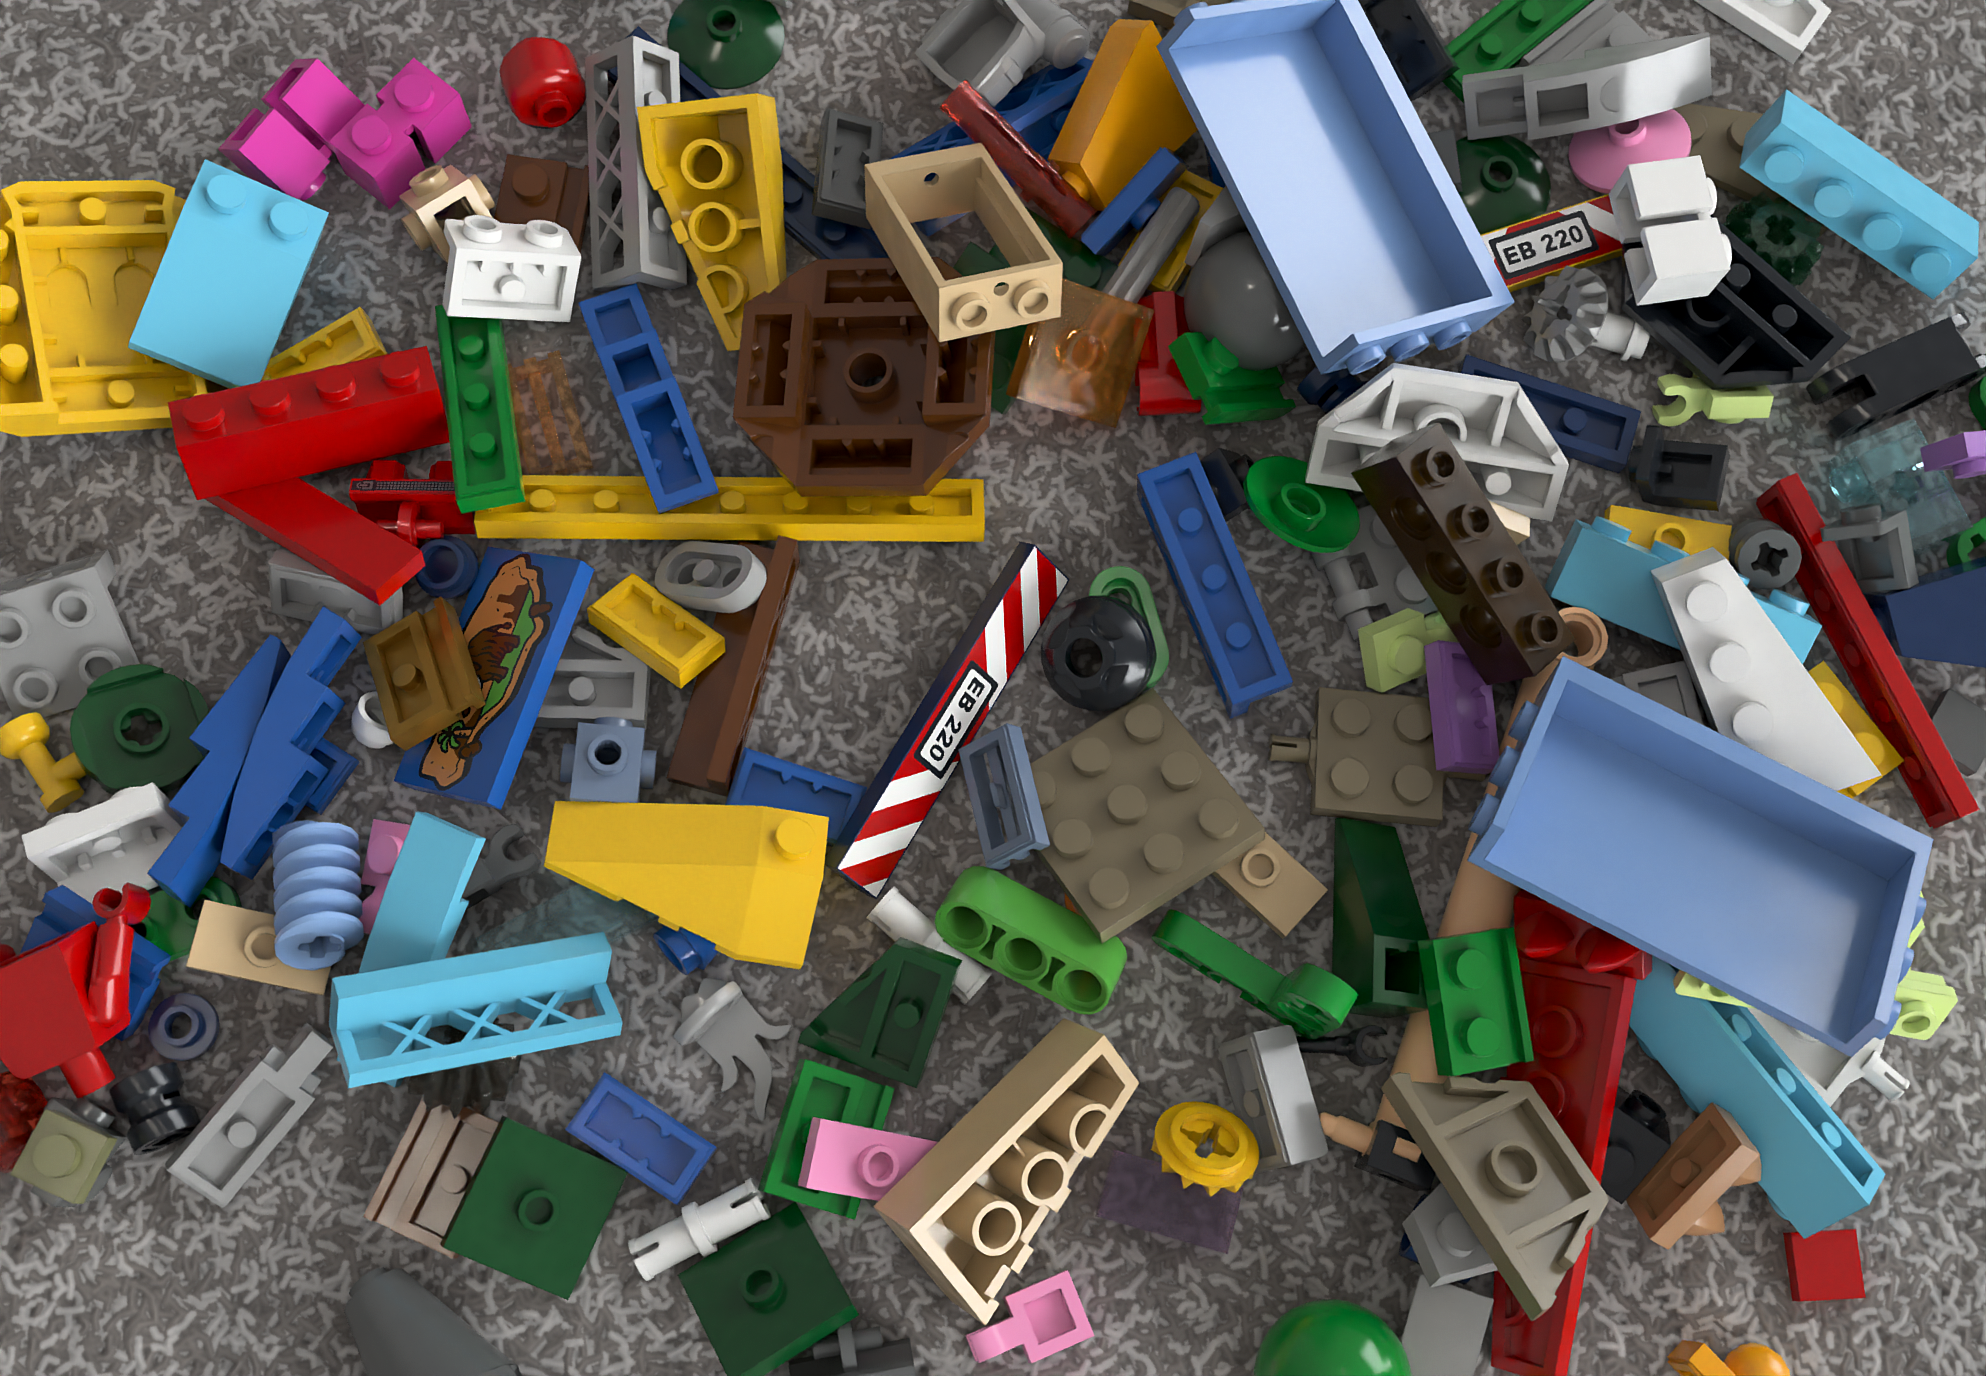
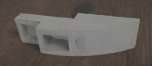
(1589, 92)

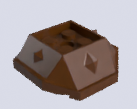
(805, 370)

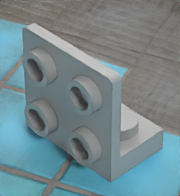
(59, 635)

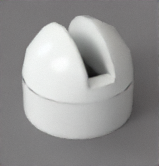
(369, 722)

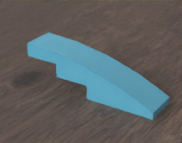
(420, 905)

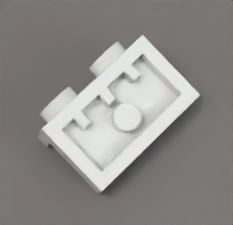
(510, 270)

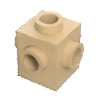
(434, 191)

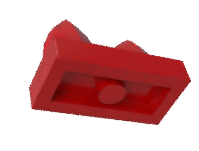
(1563, 939)

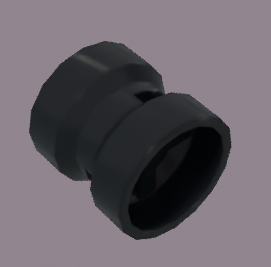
(154, 1108)

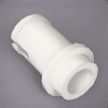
(1622, 336)

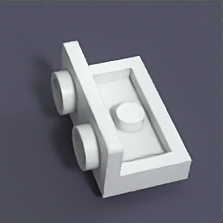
(106, 842)

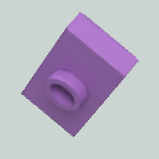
(1460, 711)

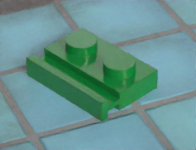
(1224, 387)
(1475, 1001)
(825, 1095)

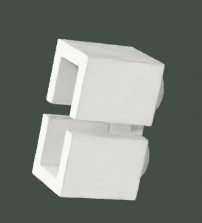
(1670, 212)

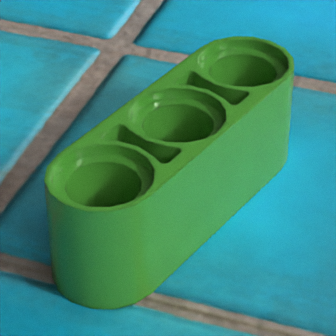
(1030, 940)

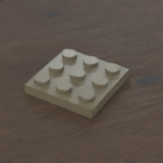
(1136, 815)

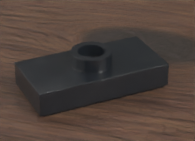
(1410, 44)

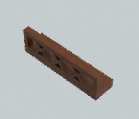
(724, 692)

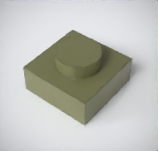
(63, 1156)

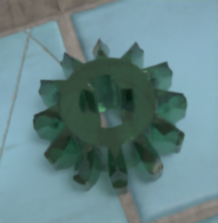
(1777, 235)

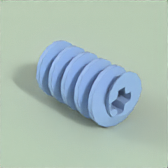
(316, 893)

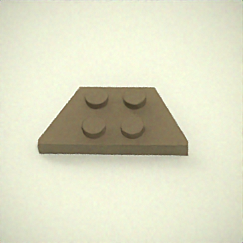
(1507, 1174)

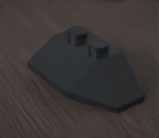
(1746, 330)

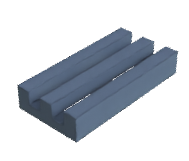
(1011, 790)

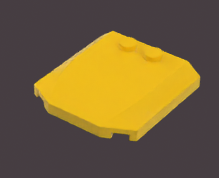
(70, 297)

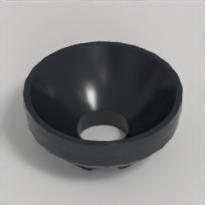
(1125, 648)

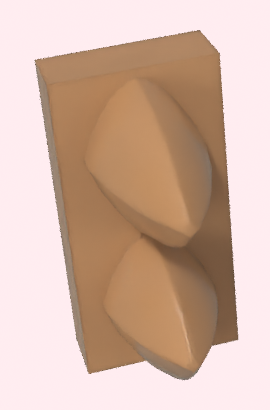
(1691, 1176)

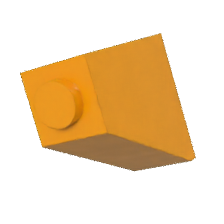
(1121, 115)

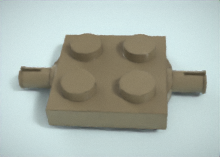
(1370, 758)

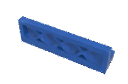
(1037, 115)
(1212, 583)

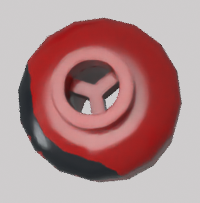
(541, 79)

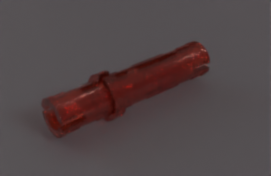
(1018, 159)

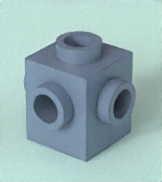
(608, 762)

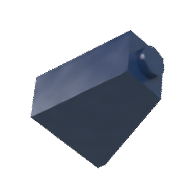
(1938, 616)

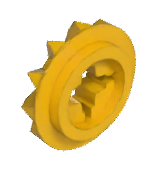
(1189, 1125)

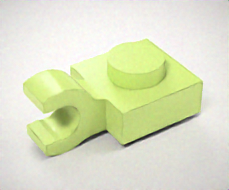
(1721, 405)
(1395, 647)

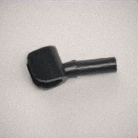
(1344, 1045)

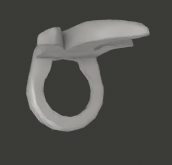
(728, 1027)

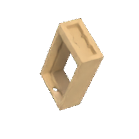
(963, 183)

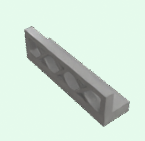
(651, 252)

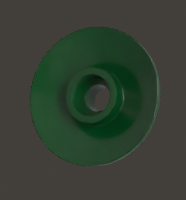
(732, 56)
(1495, 203)

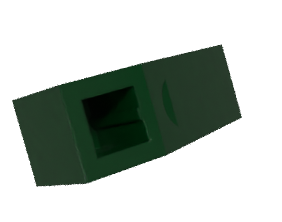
(1376, 921)

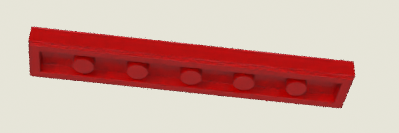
(1869, 657)

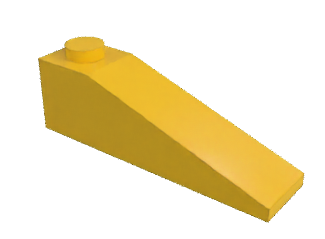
(724, 194)
(715, 870)

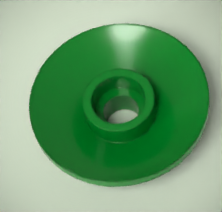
(1297, 511)

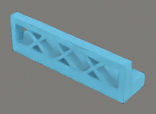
(469, 995)

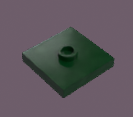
(534, 1208)
(767, 1295)

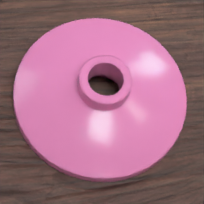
(1605, 152)

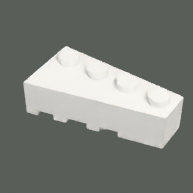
(1750, 675)

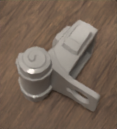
(998, 41)

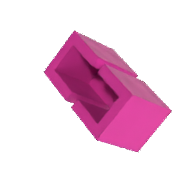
(292, 139)
(377, 144)

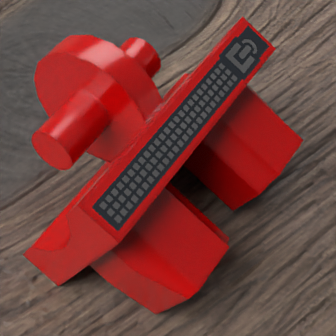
(411, 506)

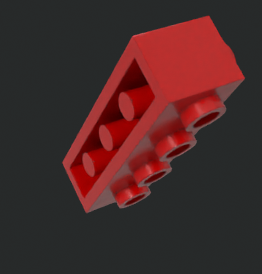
(309, 422)

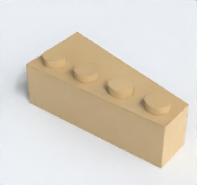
(1007, 1164)

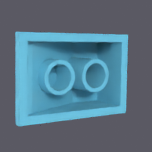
(228, 278)

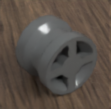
(1753, 542)

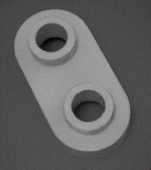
(711, 576)

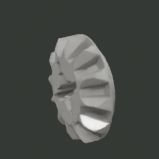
(1586, 301)

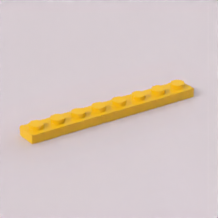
(740, 511)

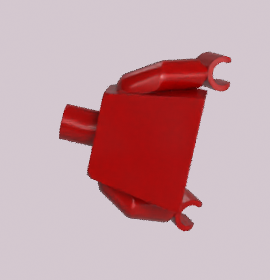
(71, 994)

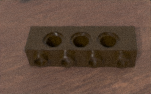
(1463, 555)

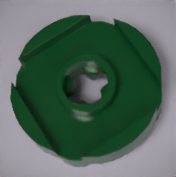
(108, 712)

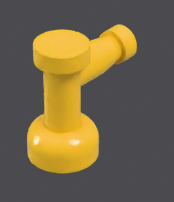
(26, 740)

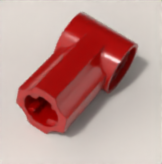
(1156, 371)

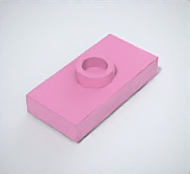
(858, 1159)

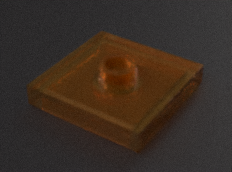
(1082, 357)

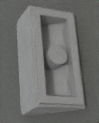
(1274, 1096)

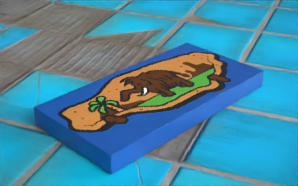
(515, 637)

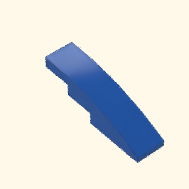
(648, 398)
(278, 765)
(209, 792)

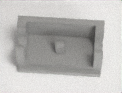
(1445, 1330)

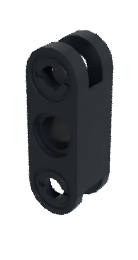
(1900, 375)

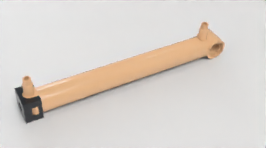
(1475, 904)

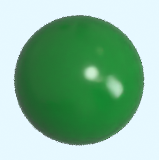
(1331, 1340)

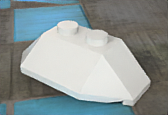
(1482, 416)

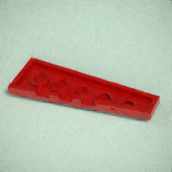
(1578, 1053)

